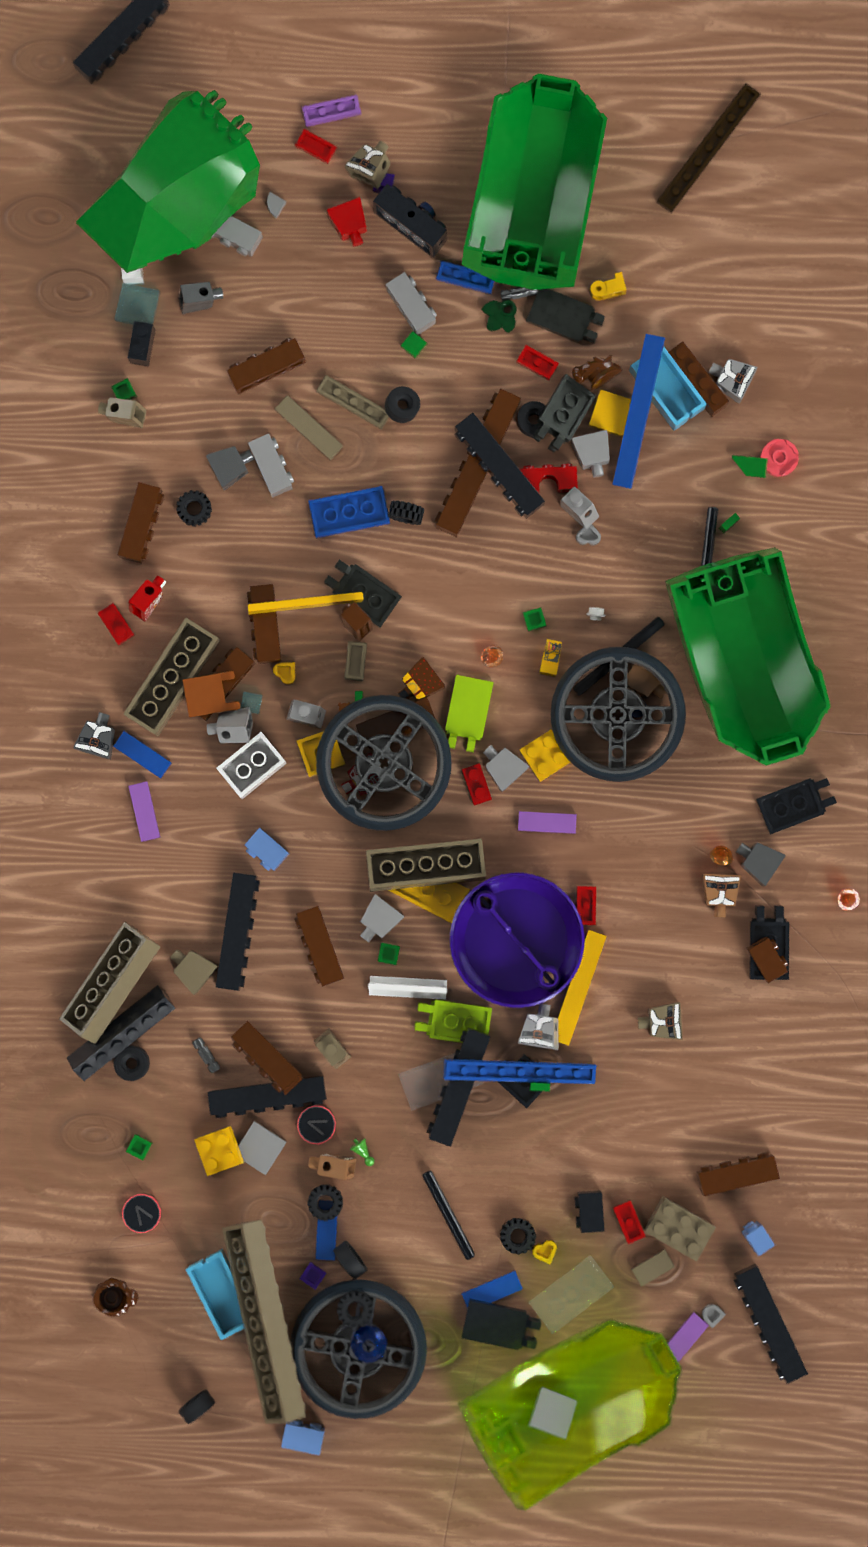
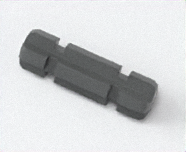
(518, 292)
(206, 1055)

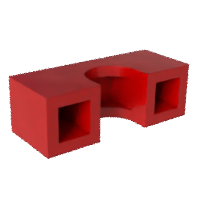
(563, 476)

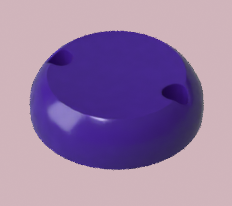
(516, 940)

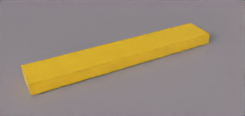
(305, 603)
(579, 986)

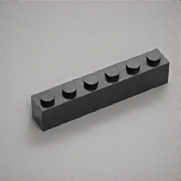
(117, 37)
(499, 466)
(237, 931)
(121, 1033)
(457, 1092)
(265, 1096)
(770, 1323)

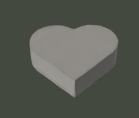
(588, 536)

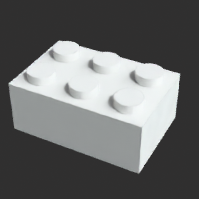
(251, 765)

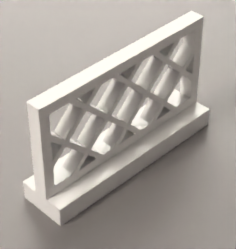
(407, 987)

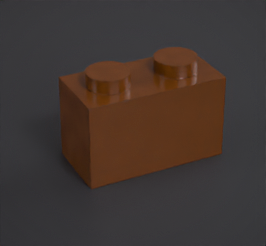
(767, 959)

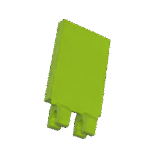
(468, 710)
(450, 1018)

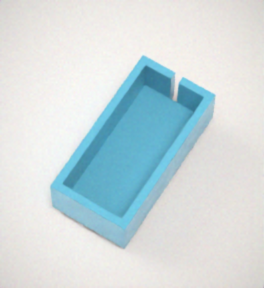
(673, 392)
(217, 1292)

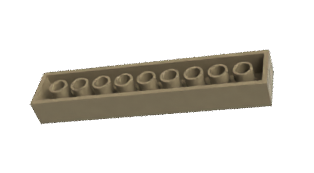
(264, 1322)

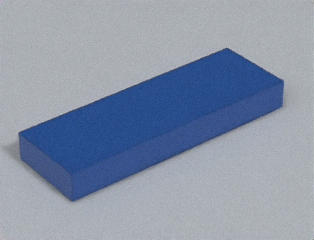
(464, 277)
(142, 754)
(326, 1234)
(494, 1289)

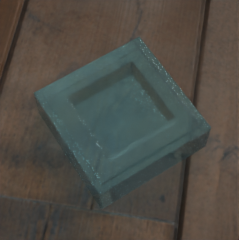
(253, 701)

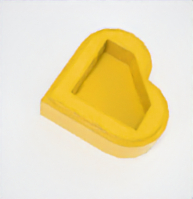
(285, 671)
(545, 1251)

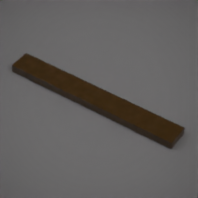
(708, 148)

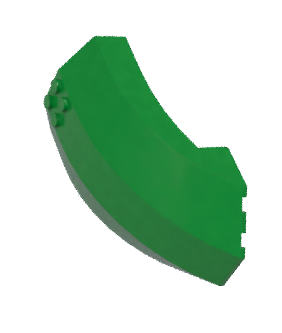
(535, 184)
(750, 654)

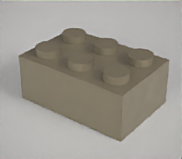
(679, 1228)

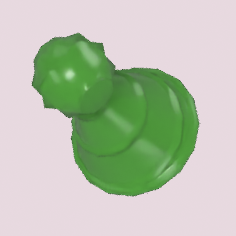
(361, 1149)

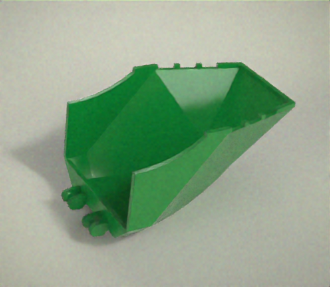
(177, 185)

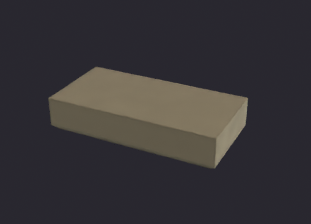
(355, 661)
(653, 1267)

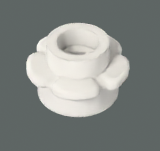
(596, 613)

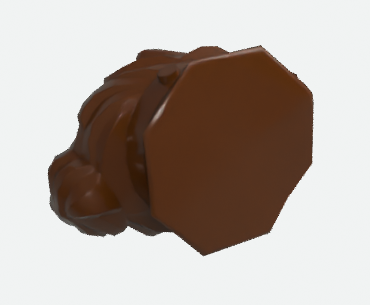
(597, 372)
(114, 1297)

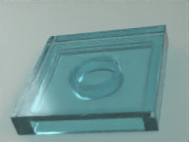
(136, 304)

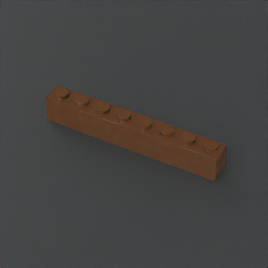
(472, 476)

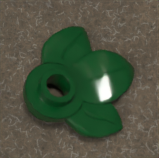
(498, 317)

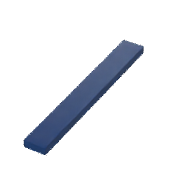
(638, 411)
(519, 1071)

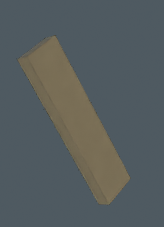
(353, 402)
(309, 427)

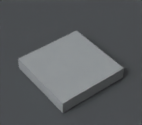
(260, 1147)
(552, 1413)

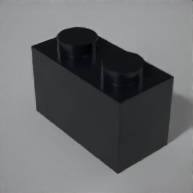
(141, 343)
(590, 1211)

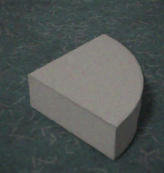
(275, 204)

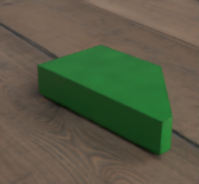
(752, 465)

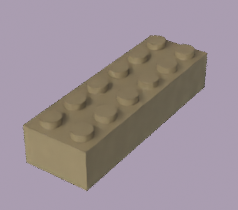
(164, 685)
(425, 865)
(109, 983)

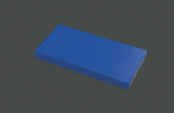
(349, 512)

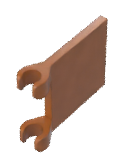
(206, 694)

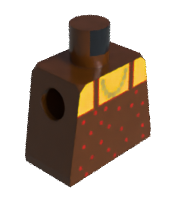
(421, 681)

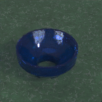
(368, 1333)

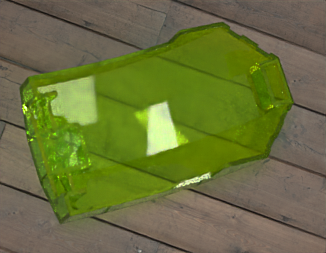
(623, 1397)

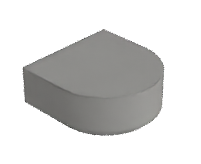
(712, 1314)

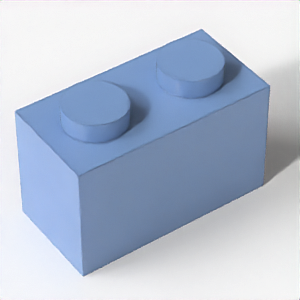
(266, 849)
(757, 1237)
(303, 1437)

